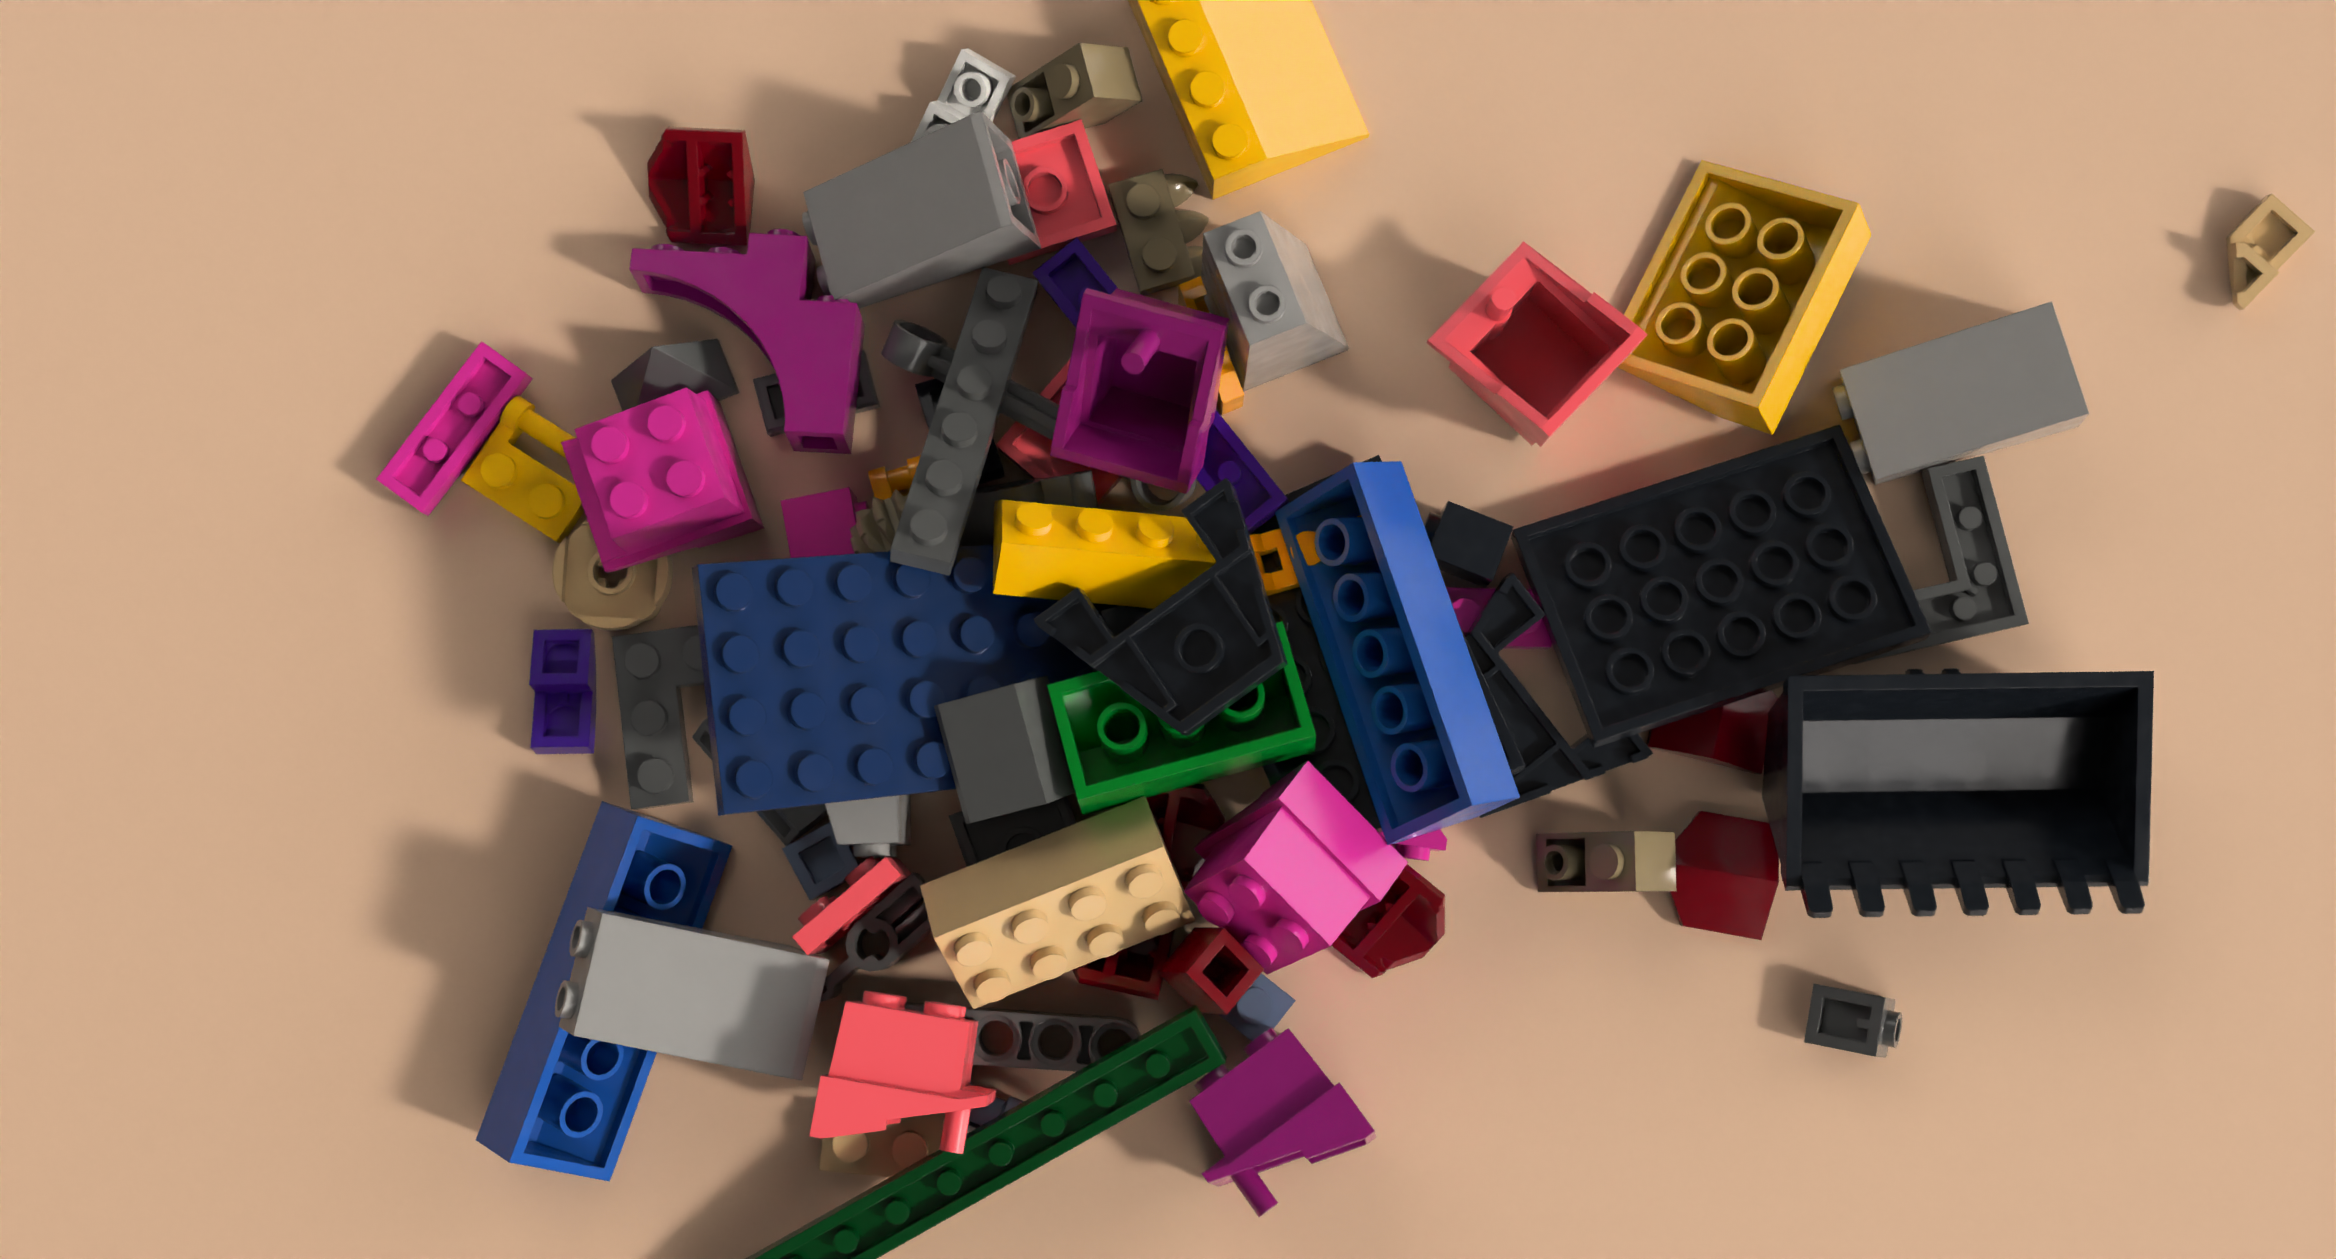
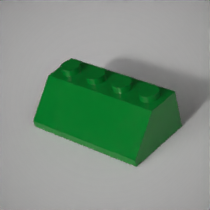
(1128, 752)

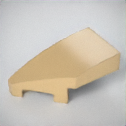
(2261, 247)

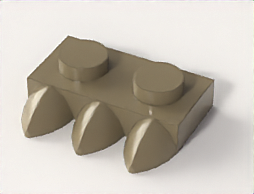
(1156, 231)

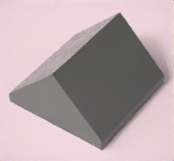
(1005, 750)

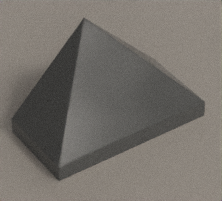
(674, 367)

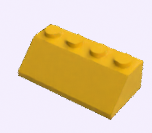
(1106, 553)

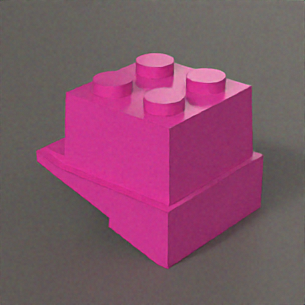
(661, 479)
(1292, 870)

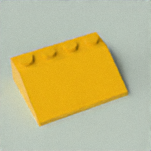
(1250, 85)
(1743, 292)

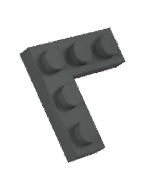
(1981, 574)
(649, 683)

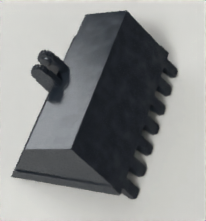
(1962, 787)

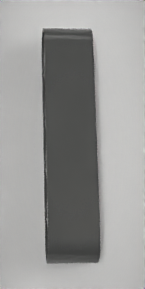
(1027, 1030)

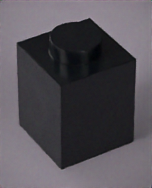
(1467, 543)

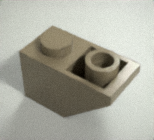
(1081, 83)
(1606, 861)

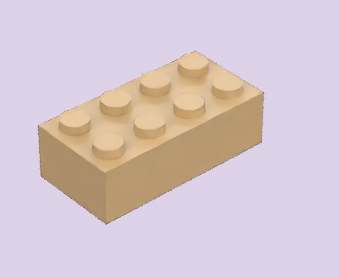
(1056, 903)

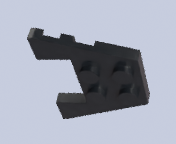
(1200, 643)
(1545, 752)

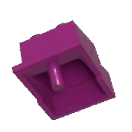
(1141, 388)
(1273, 1113)

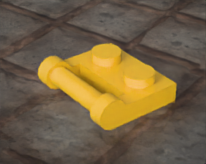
(522, 482)

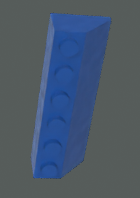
(1396, 653)
(570, 1097)

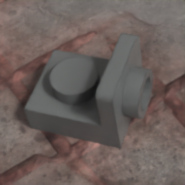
(1852, 1021)

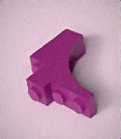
(769, 299)

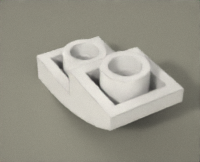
(970, 88)

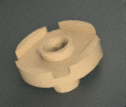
(591, 600)

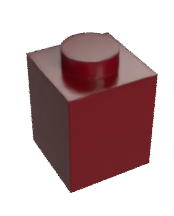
(1211, 970)

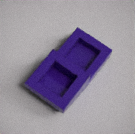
(564, 691)

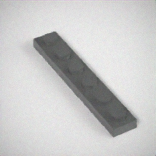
(964, 422)

